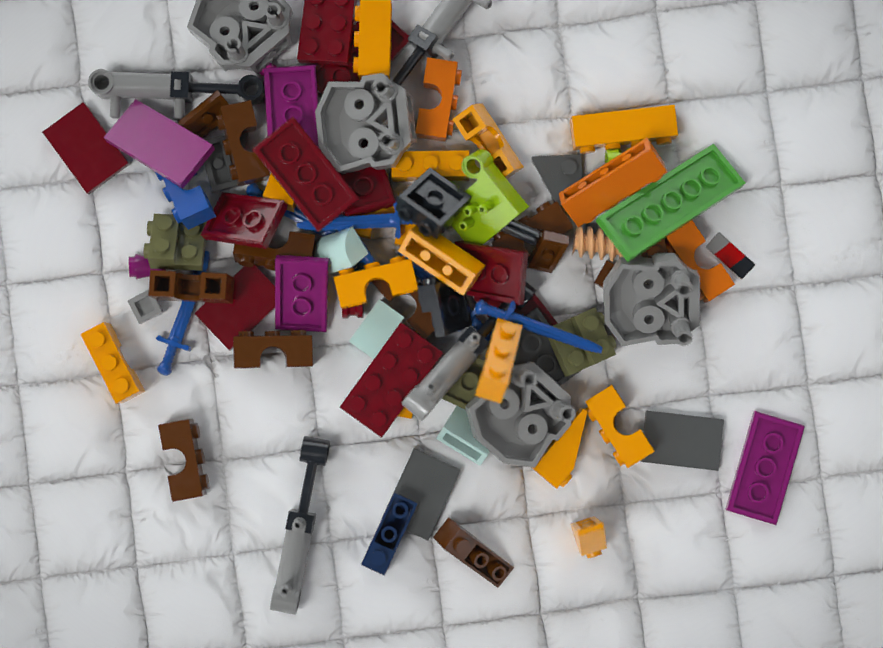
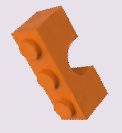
(436, 122)
(684, 243)

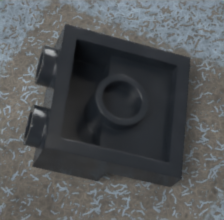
(431, 203)
(447, 306)

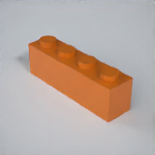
(612, 182)

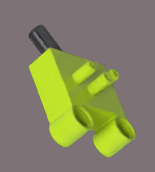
(492, 204)

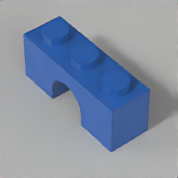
(191, 205)

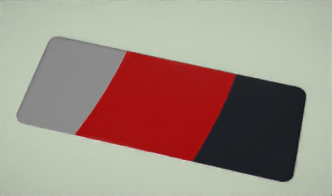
(730, 255)

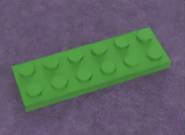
(670, 202)

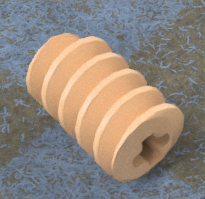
(593, 243)

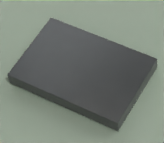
(538, 349)
(683, 440)
(428, 484)

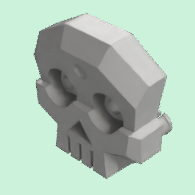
(239, 49)
(344, 127)
(630, 300)
(506, 428)

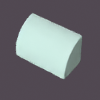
(341, 248)
(376, 329)
(458, 436)

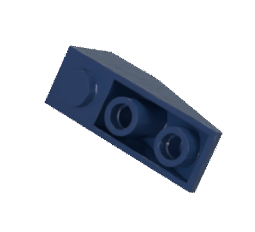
(389, 534)

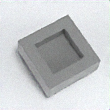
(145, 307)

